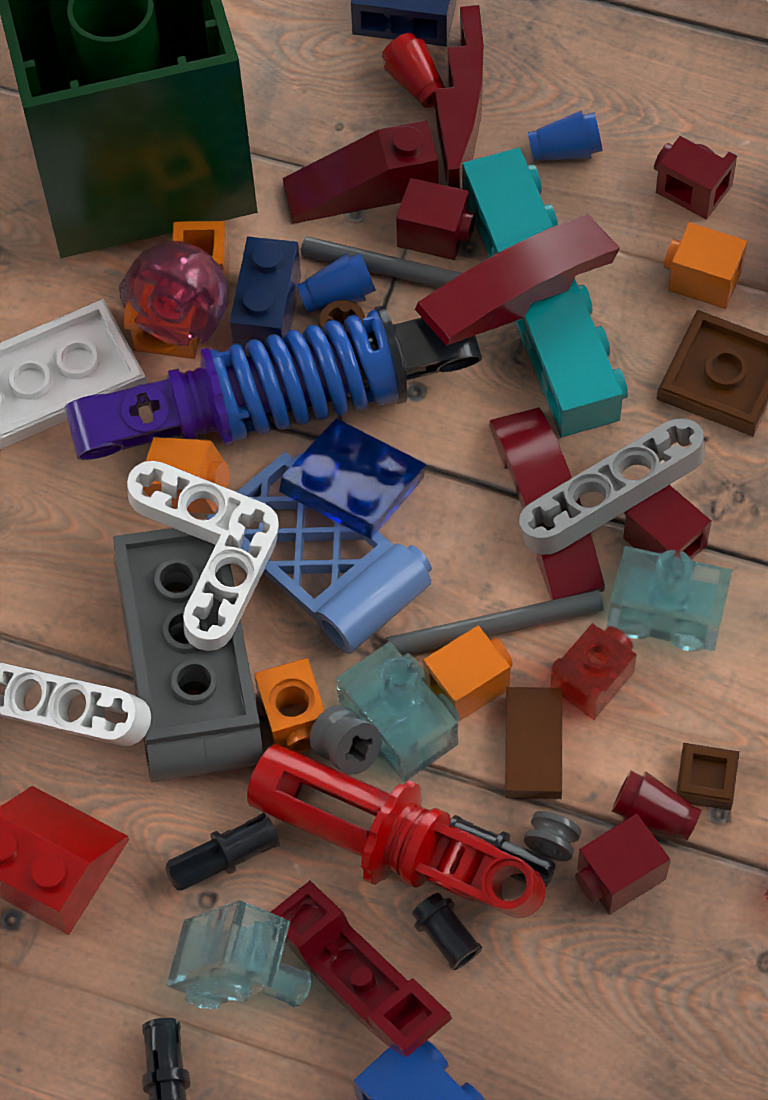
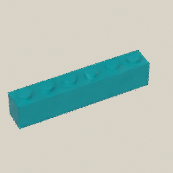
(558, 330)

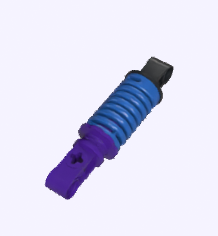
(246, 386)

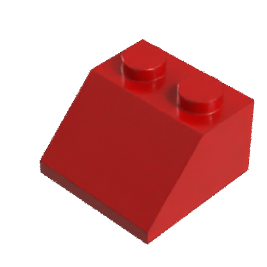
(53, 857)

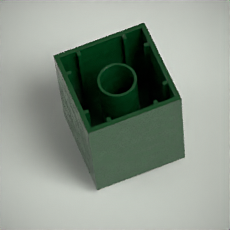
(131, 115)

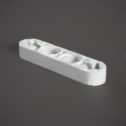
(54, 704)

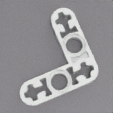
(223, 530)

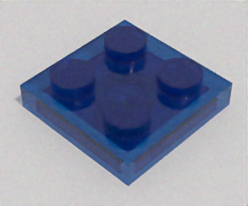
(352, 478)

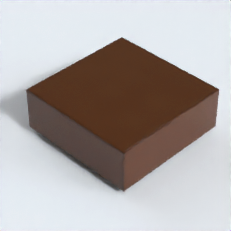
(707, 776)

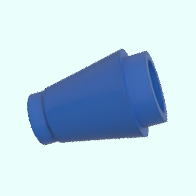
(567, 138)
(341, 280)

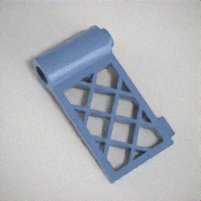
(368, 590)

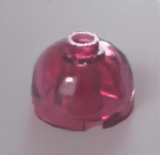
(176, 292)

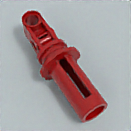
(403, 836)

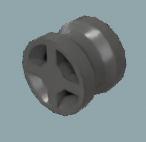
(345, 739)

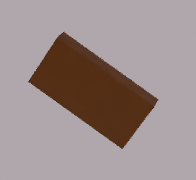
(533, 743)

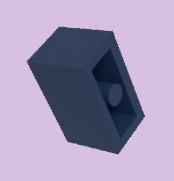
(265, 290)

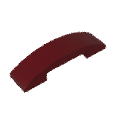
(536, 468)
(358, 975)

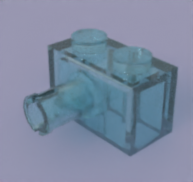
(669, 598)
(395, 699)
(233, 956)

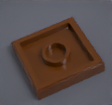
(719, 373)

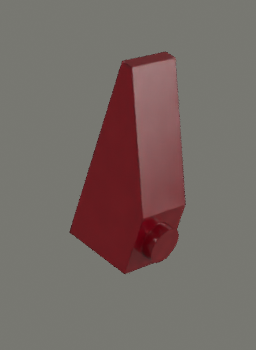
(363, 173)

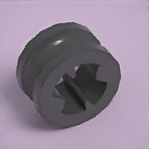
(552, 836)

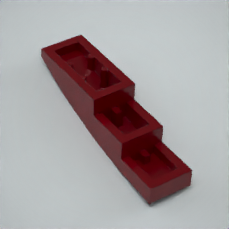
(460, 105)
(511, 280)

